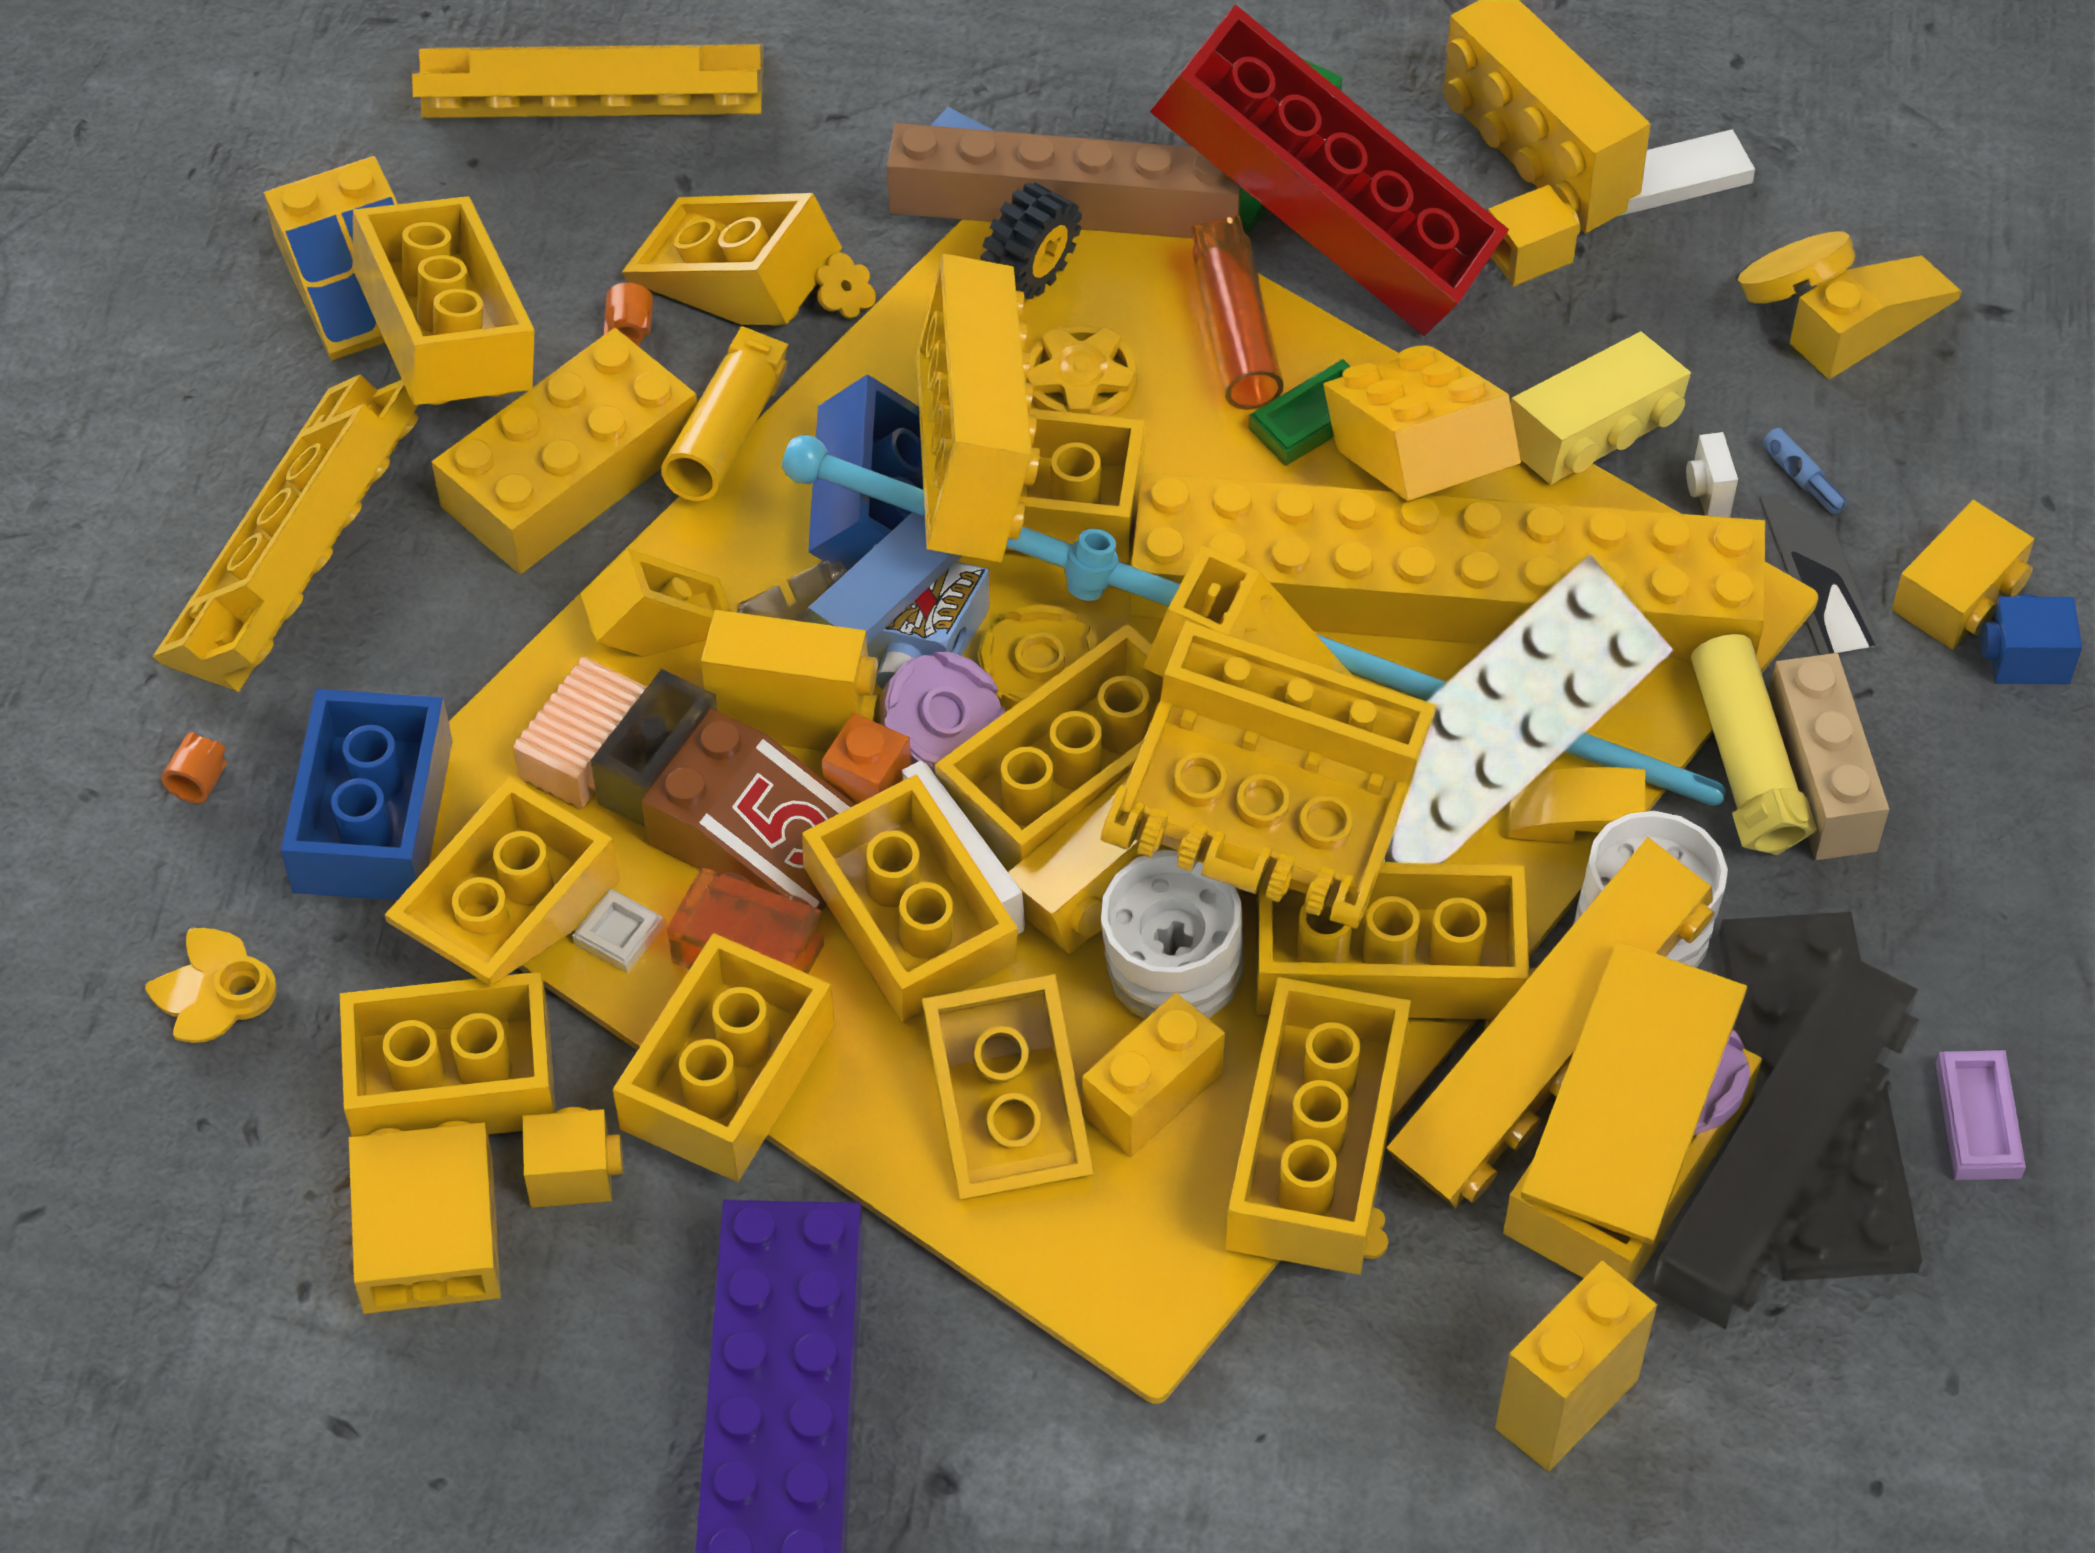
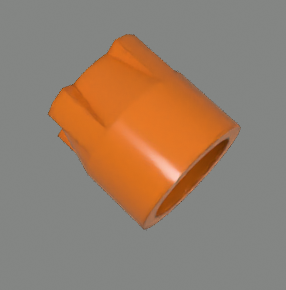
(629, 311)
(194, 769)

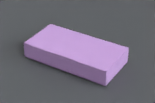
(1980, 1115)

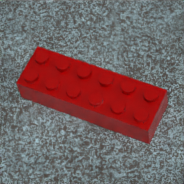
(1330, 171)

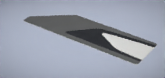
(1818, 560)

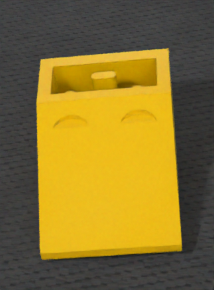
(1240, 604)

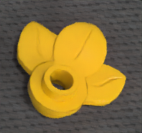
(205, 990)

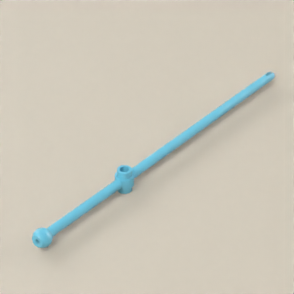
(1094, 566)

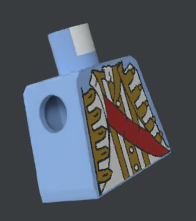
(937, 621)

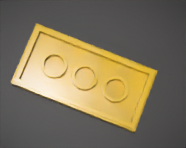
(1634, 1092)

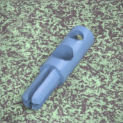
(1811, 476)

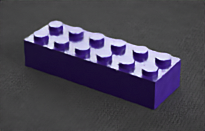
(782, 1378)

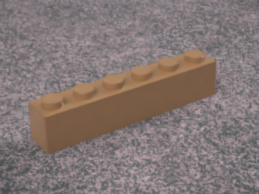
(1112, 182)

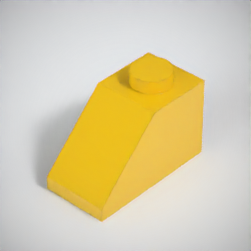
(651, 604)

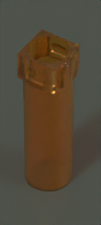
(1236, 314)

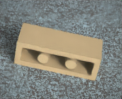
(1829, 755)

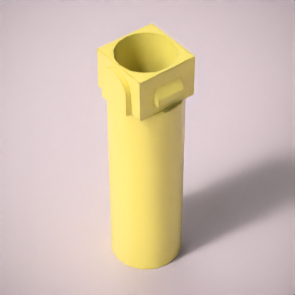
(1768, 803)

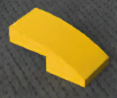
(1575, 800)

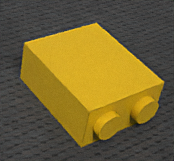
(789, 676)
(423, 1217)
(1575, 1365)

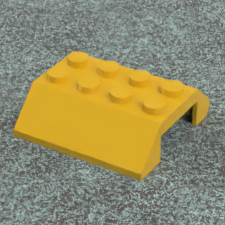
(1272, 773)

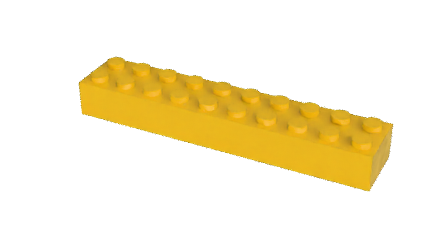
(1450, 561)

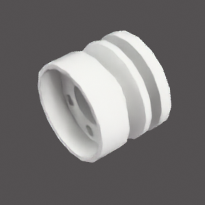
(1679, 838)
(1167, 910)

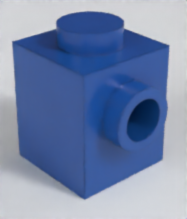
(2032, 640)

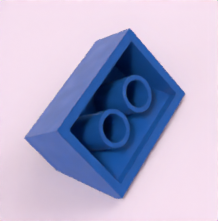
(877, 432)

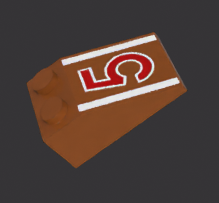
(740, 807)

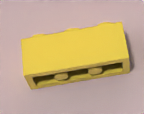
(1598, 407)

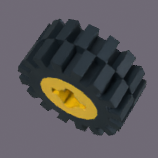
(1033, 237)

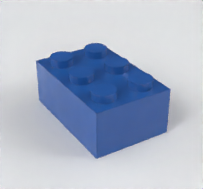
(366, 794)

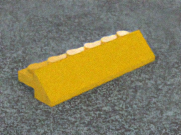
(590, 81)
(288, 533)

